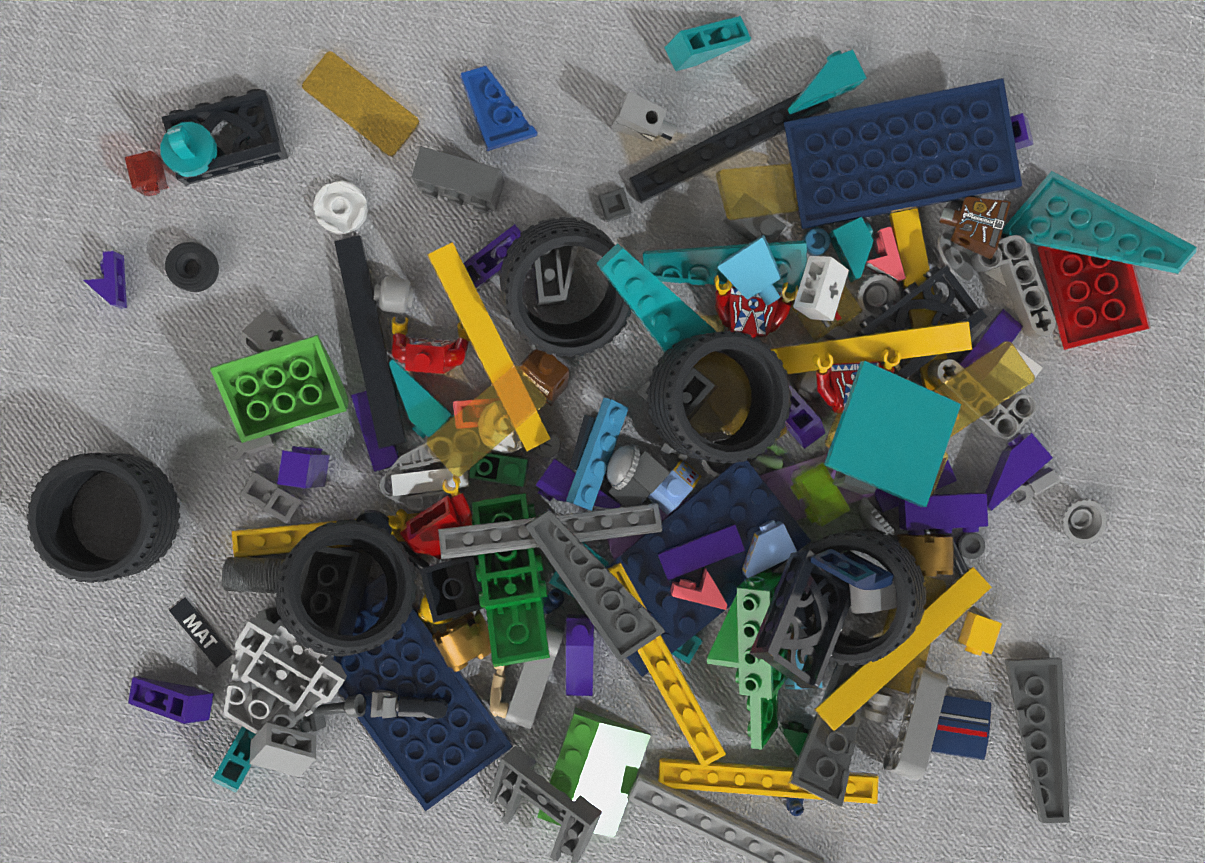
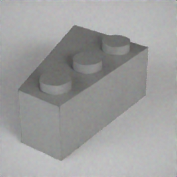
(553, 273)

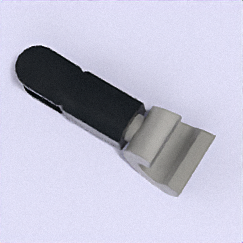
(386, 704)

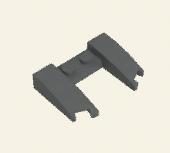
(577, 818)

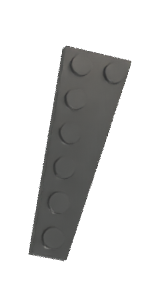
(607, 603)
(1039, 710)
(827, 753)

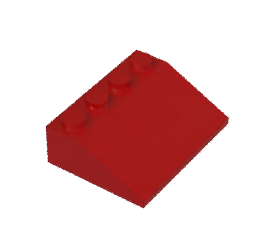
(1092, 297)

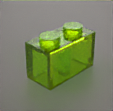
(819, 494)

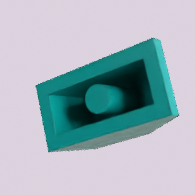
(852, 245)

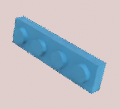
(597, 454)

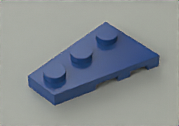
(495, 114)

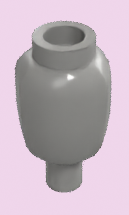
(807, 386)

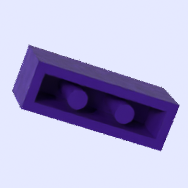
(303, 467)
(944, 513)

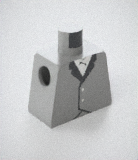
(633, 117)

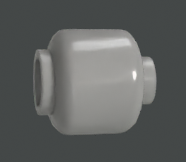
(394, 295)

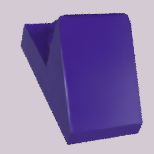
(113, 285)

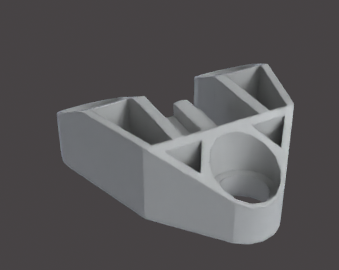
(416, 457)

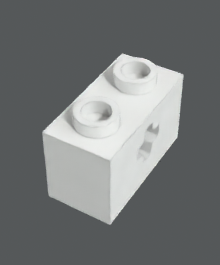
(821, 288)

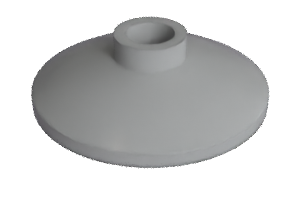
(955, 258)

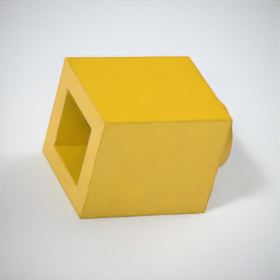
(979, 633)

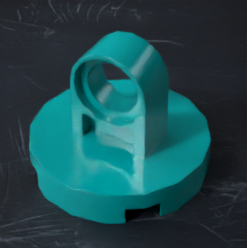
(188, 149)

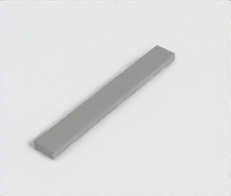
(515, 535)
(713, 823)

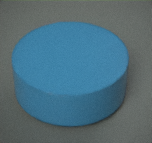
(817, 241)

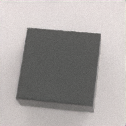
(614, 204)

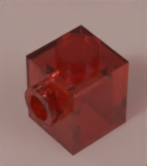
(146, 173)

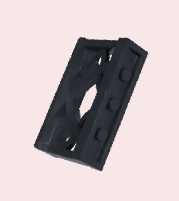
(212, 114)
(930, 302)
(780, 615)

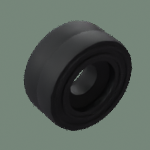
(176, 267)

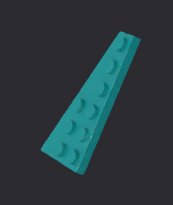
(1084, 223)

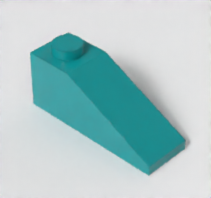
(706, 42)
(836, 77)
(421, 406)
(236, 762)

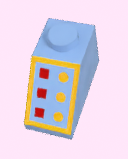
(675, 487)
(768, 548)

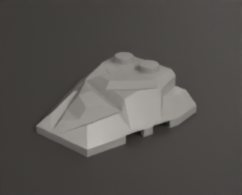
(277, 678)

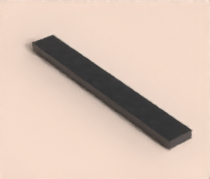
(719, 148)
(370, 342)

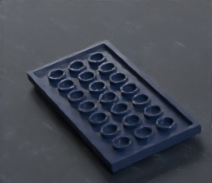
(903, 154)
(730, 498)
(426, 752)

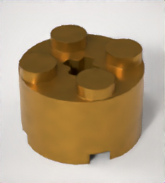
(931, 552)
(464, 640)

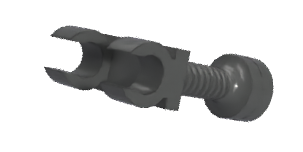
(353, 706)

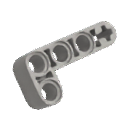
(1018, 288)
(1005, 411)
(869, 600)
(533, 682)
(918, 725)

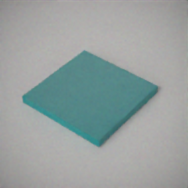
(892, 434)

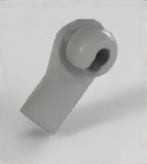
(765, 461)

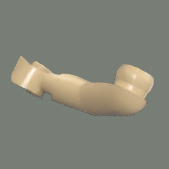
(496, 707)

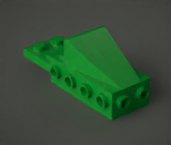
(512, 588)
(733, 649)

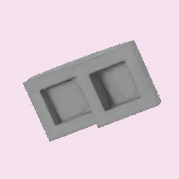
(270, 497)

